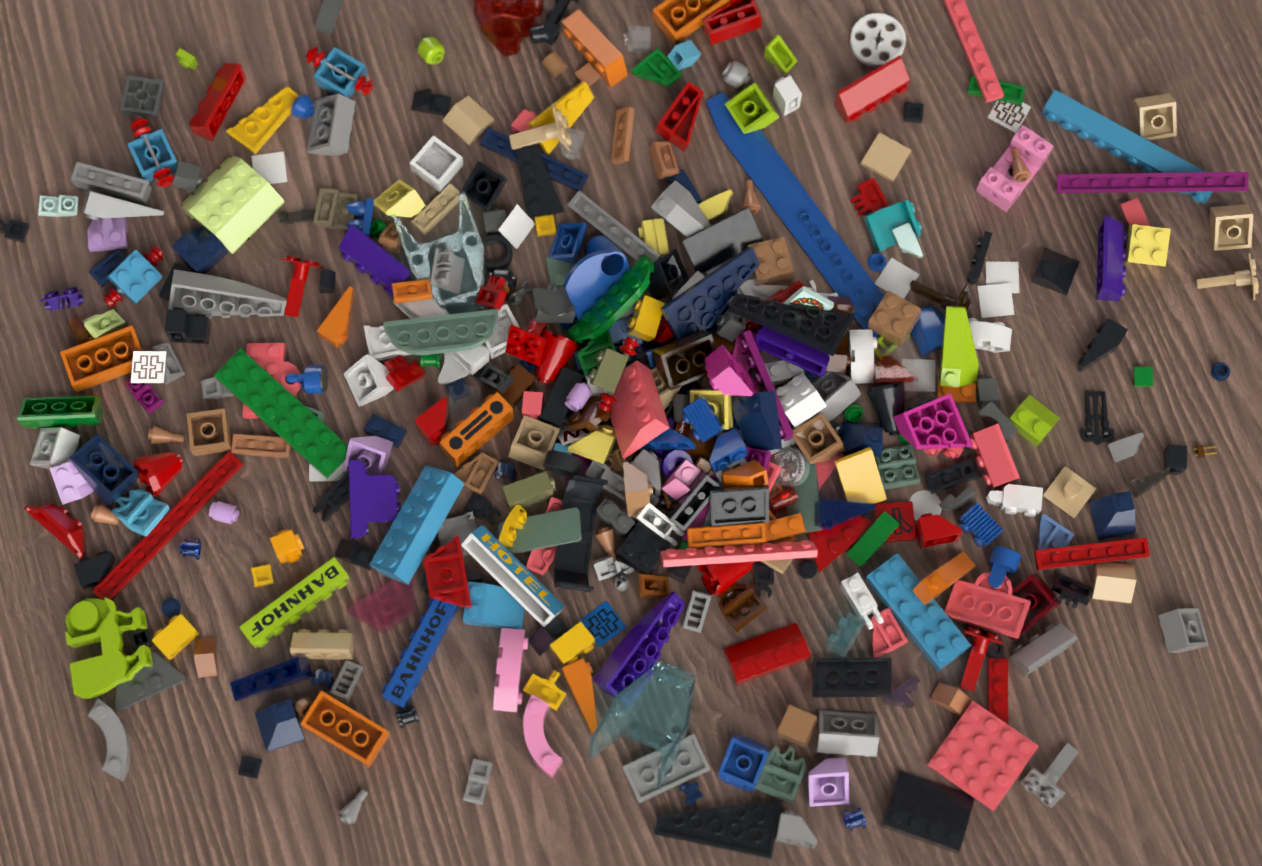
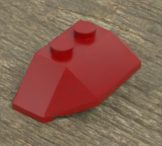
(60, 526)

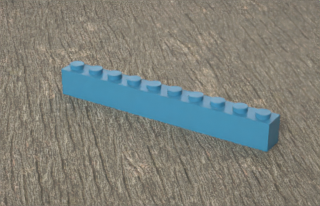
(1117, 139)

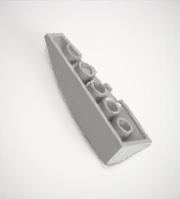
(221, 297)
(837, 393)

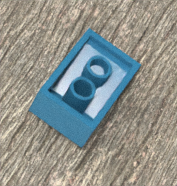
(493, 607)

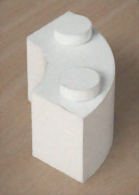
(990, 336)
(861, 349)

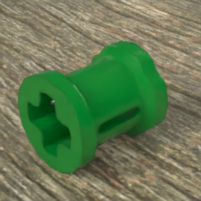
(431, 360)

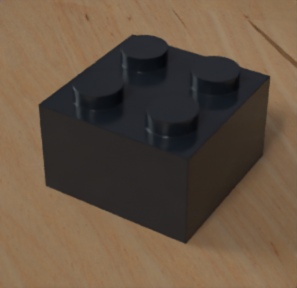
(642, 549)

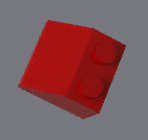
(434, 422)
(935, 531)

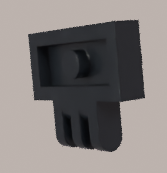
(1071, 590)

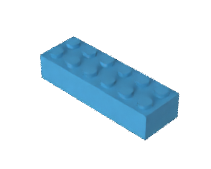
(417, 524)
(924, 624)

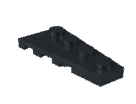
(537, 186)

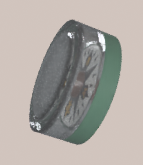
(794, 466)

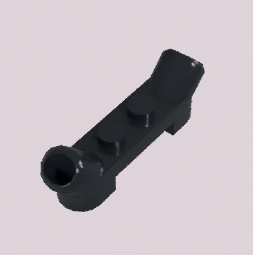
(550, 29)

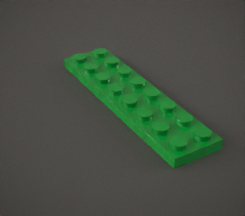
(283, 413)

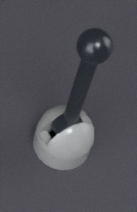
(623, 585)

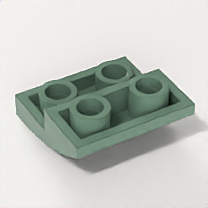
(897, 467)

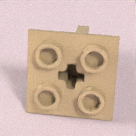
(544, 133)
(1240, 278)
(1069, 492)

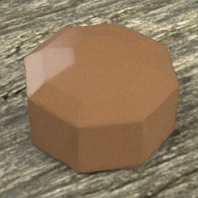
(303, 706)

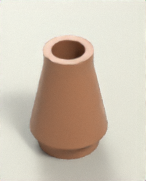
(103, 515)

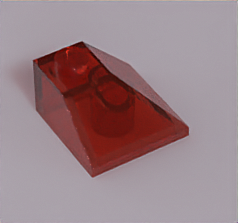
(892, 371)

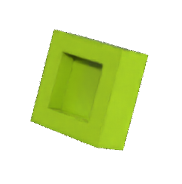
(186, 59)

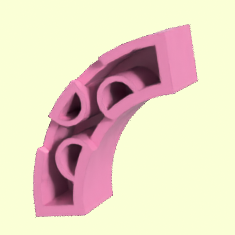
(509, 669)
(535, 739)

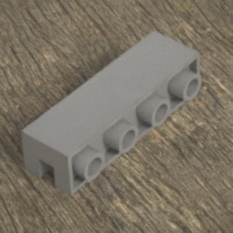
(111, 183)

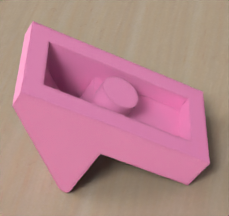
(681, 478)

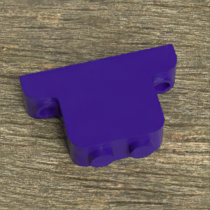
(792, 351)
(370, 498)

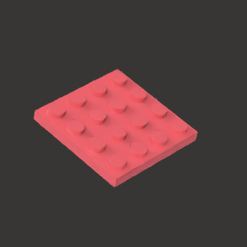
(983, 756)

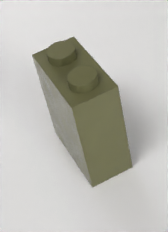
(529, 491)

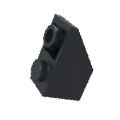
(94, 570)

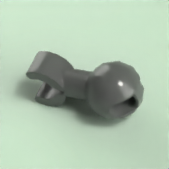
(517, 297)

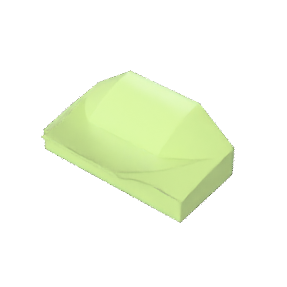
(103, 324)

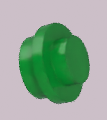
(377, 228)
(853, 413)

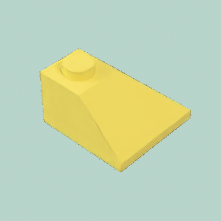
(399, 200)
(595, 445)

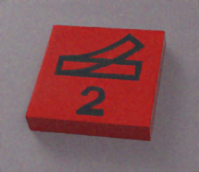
(904, 515)

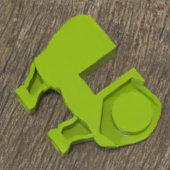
(96, 622)

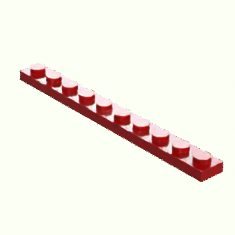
(168, 527)

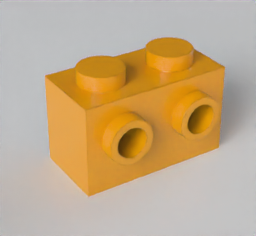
(287, 546)

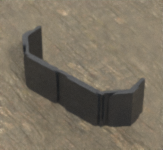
(573, 559)

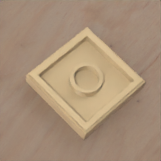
(886, 157)

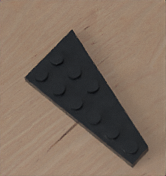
(800, 322)
(734, 828)

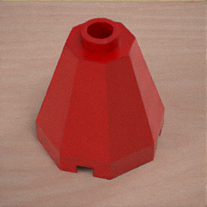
(158, 470)

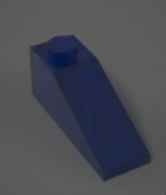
(834, 512)

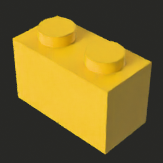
(645, 318)
(174, 636)
(573, 644)

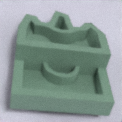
(781, 774)

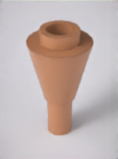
(1020, 170)
(751, 200)
(159, 435)
(606, 539)

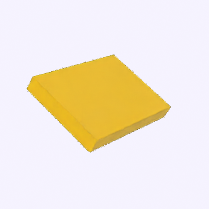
(860, 477)

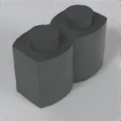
(611, 516)

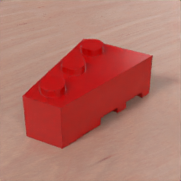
(732, 21)
(680, 118)

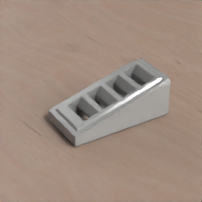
(707, 597)
(344, 698)

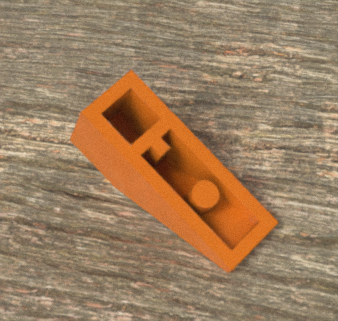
(337, 323)

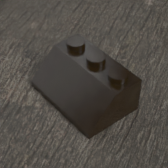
(684, 359)

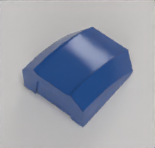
(928, 331)
(743, 762)

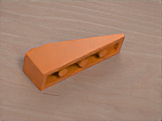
(943, 577)
(580, 682)

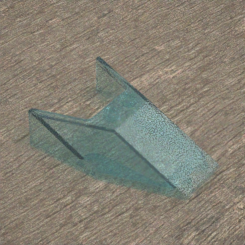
(465, 244)
(651, 712)

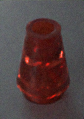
(784, 498)

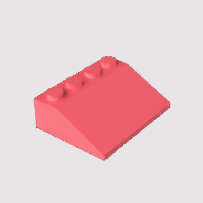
(638, 409)

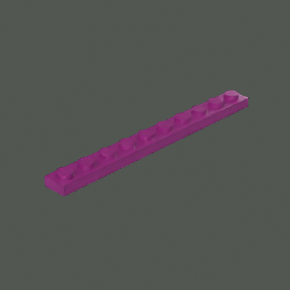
(1153, 182)

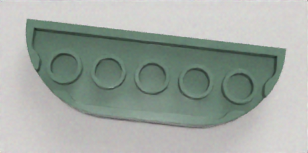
(442, 332)

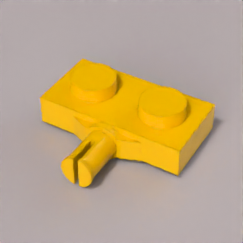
(546, 690)

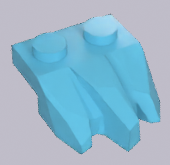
(140, 511)

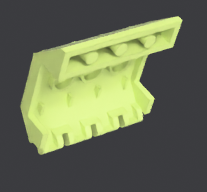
(233, 203)

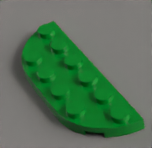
(614, 302)

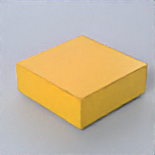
(545, 225)
(262, 575)

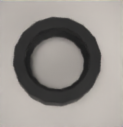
(498, 239)
(562, 463)

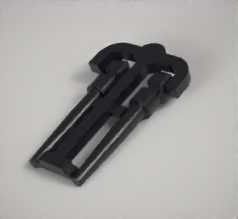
(1096, 439)

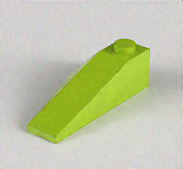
(958, 353)

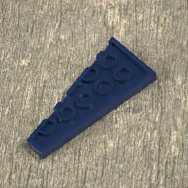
(705, 301)

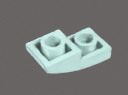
(58, 206)

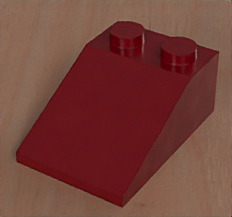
(1041, 597)

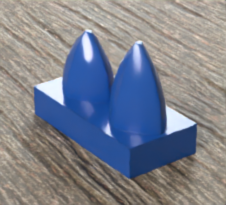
(364, 210)

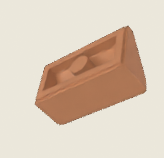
(663, 159)

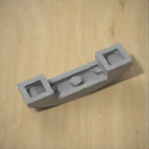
(615, 482)

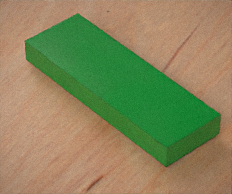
(1012, 93)
(873, 539)

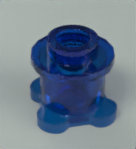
(190, 548)
(854, 819)

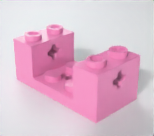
(998, 184)

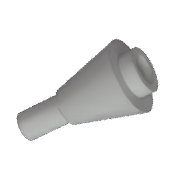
(351, 810)

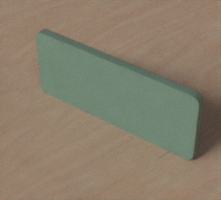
(808, 495)
(547, 531)

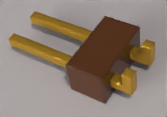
(1200, 451)

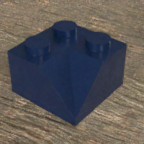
(199, 250)

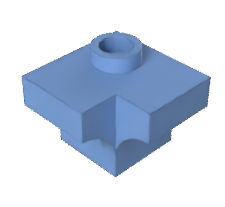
(620, 330)

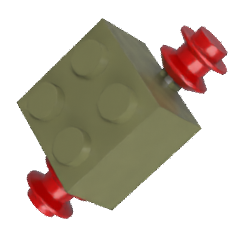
(610, 369)

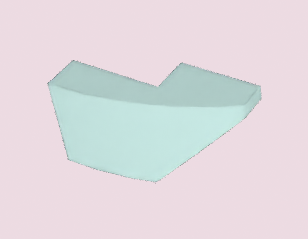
(907, 240)

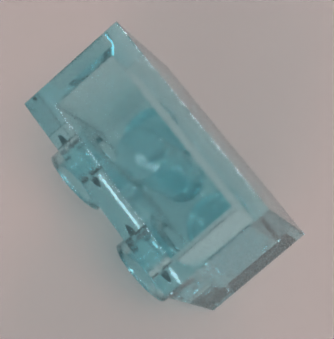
(846, 635)

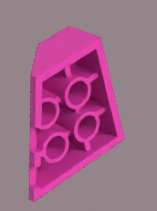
(728, 374)
(934, 425)

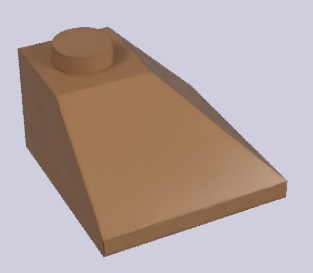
(818, 440)
(636, 488)

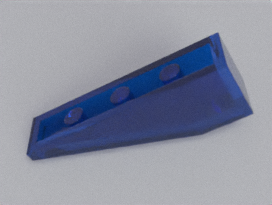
(272, 678)

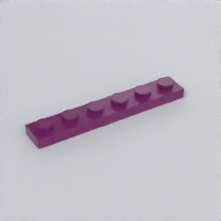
(762, 377)

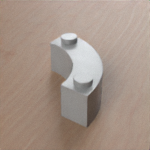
(117, 740)

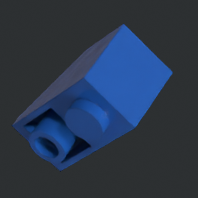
(727, 450)

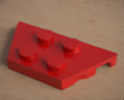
(835, 542)
(447, 575)

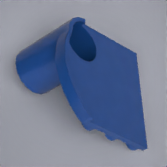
(595, 274)

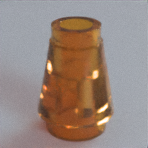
(80, 332)

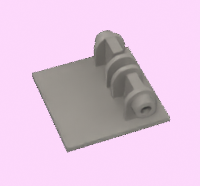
(447, 270)

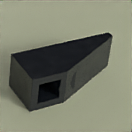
(1106, 343)

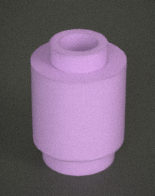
(578, 396)
(224, 512)

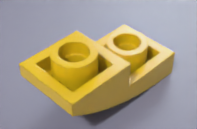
(515, 520)

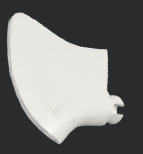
(451, 370)

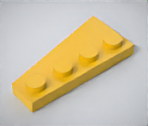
(571, 106)
(262, 124)

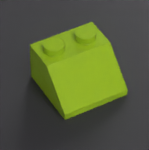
(752, 109)
(1033, 420)

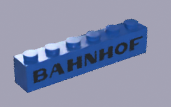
(419, 653)

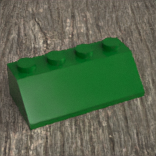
(60, 411)

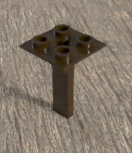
(945, 300)

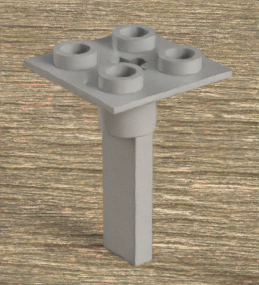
(1044, 785)

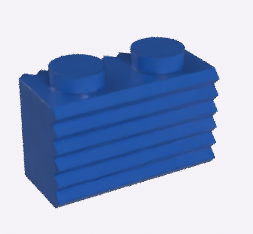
(702, 419)
(980, 525)

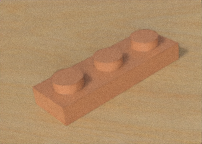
(622, 135)
(260, 446)

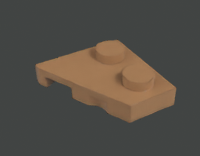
(477, 473)

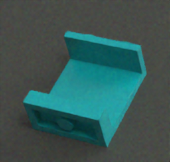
(885, 220)

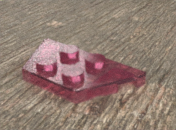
(386, 606)

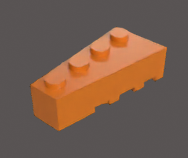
(595, 47)

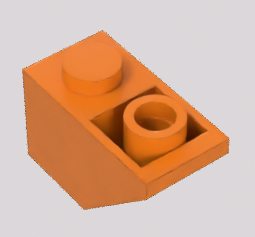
(745, 475)

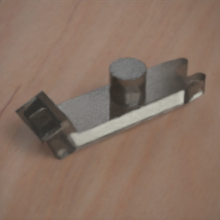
(296, 217)

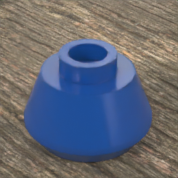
(303, 107)

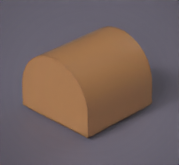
(554, 64)

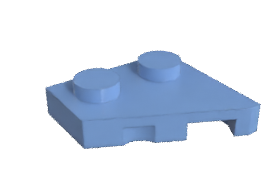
(1052, 534)

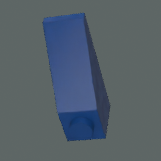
(669, 441)

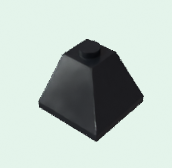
(484, 185)
(1055, 271)
(668, 275)

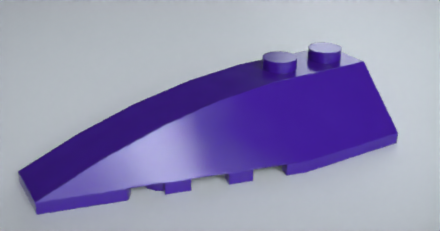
(639, 647)

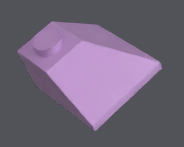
(371, 451)
(829, 783)

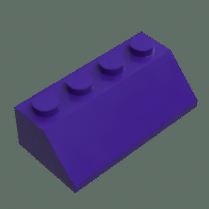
(372, 260)
(1110, 260)

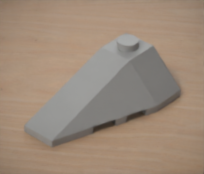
(680, 210)

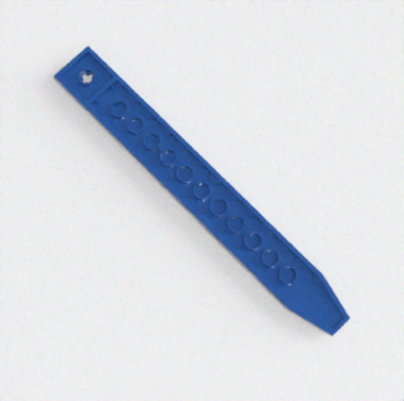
(798, 212)

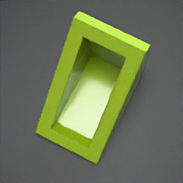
(779, 55)

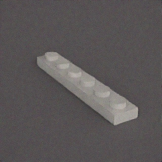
(611, 227)

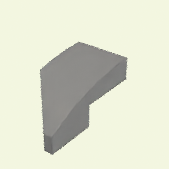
(1125, 447)
(609, 566)

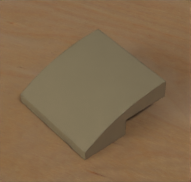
(332, 211)

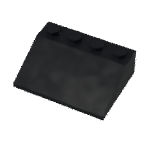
(928, 812)

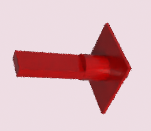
(297, 284)
(527, 343)
(976, 656)

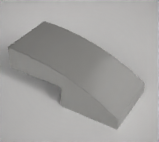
(214, 389)
(477, 781)

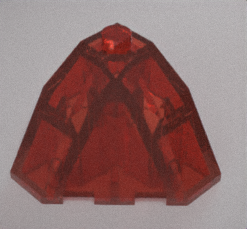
(507, 22)

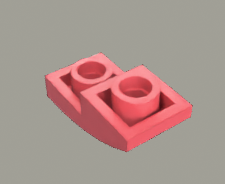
(1134, 212)
(949, 452)

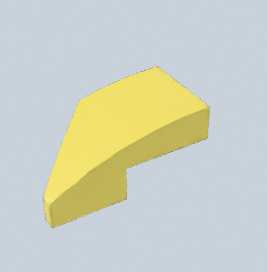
(716, 205)

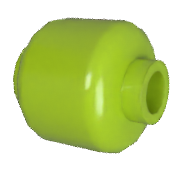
(431, 50)

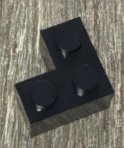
(186, 328)

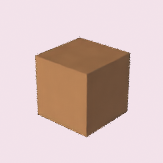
(797, 726)

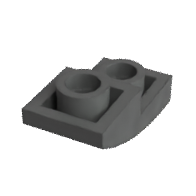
(328, 15)

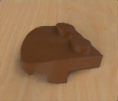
(588, 416)
(740, 605)

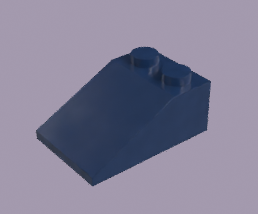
(758, 420)
(104, 469)

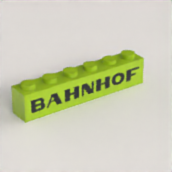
(294, 603)

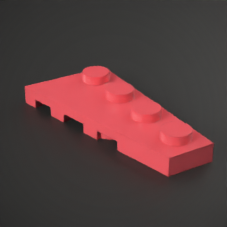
(542, 558)

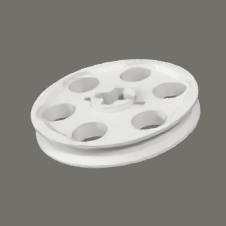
(870, 39)

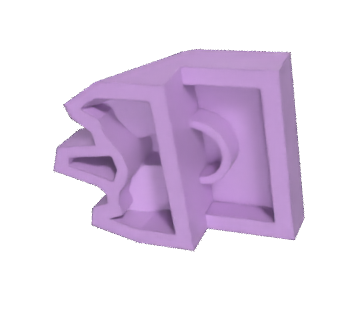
(107, 234)
(69, 482)

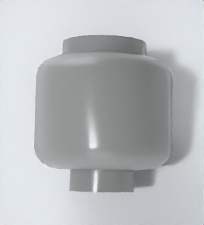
(736, 74)

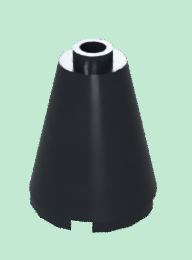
(887, 403)

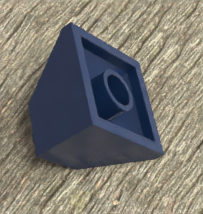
(861, 436)
(1113, 515)
(279, 725)

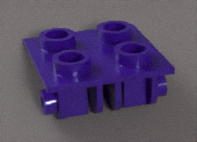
(53, 303)

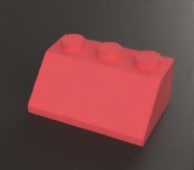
(993, 456)

